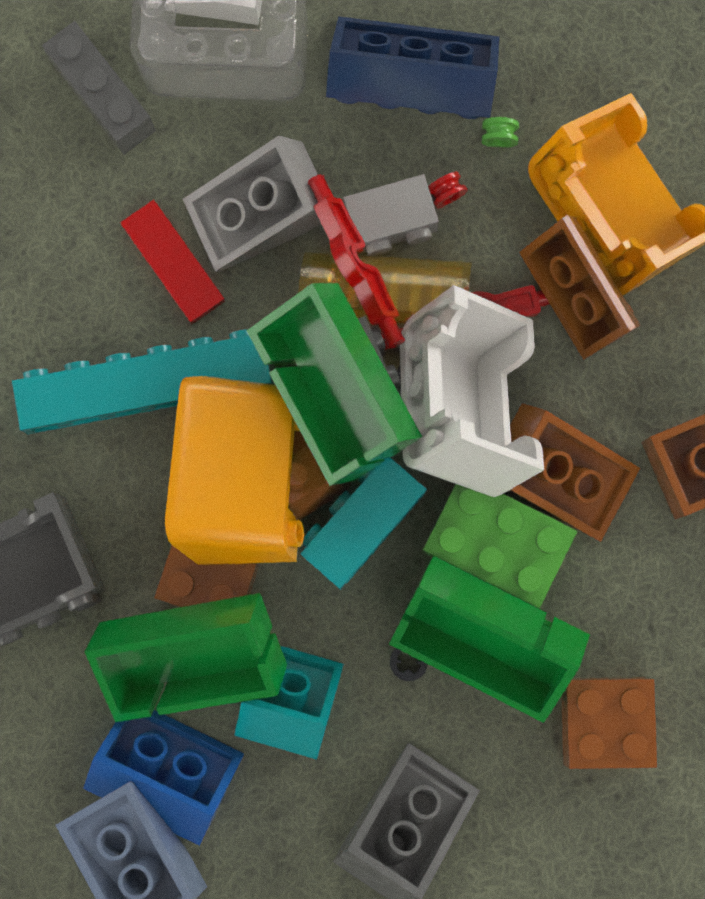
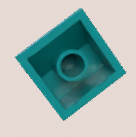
(299, 712)

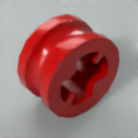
(447, 189)

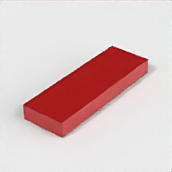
(172, 261)

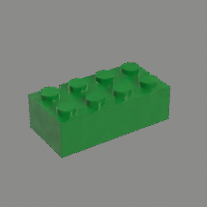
(339, 384)
(490, 639)
(203, 652)

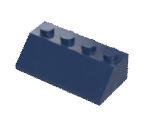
(413, 67)

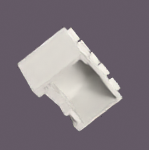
(458, 392)

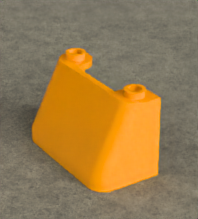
(615, 194)
(232, 474)

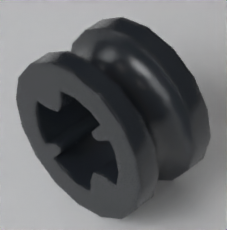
(407, 675)

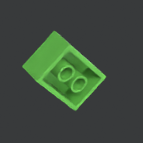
(500, 542)

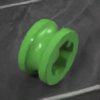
(500, 132)

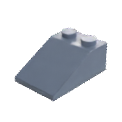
(129, 850)

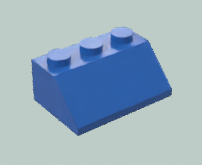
(173, 768)

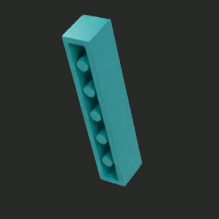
(129, 384)

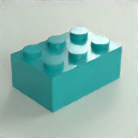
(361, 521)

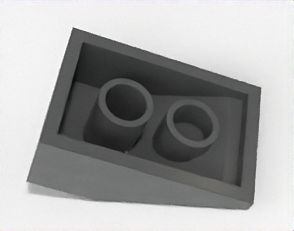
(407, 826)

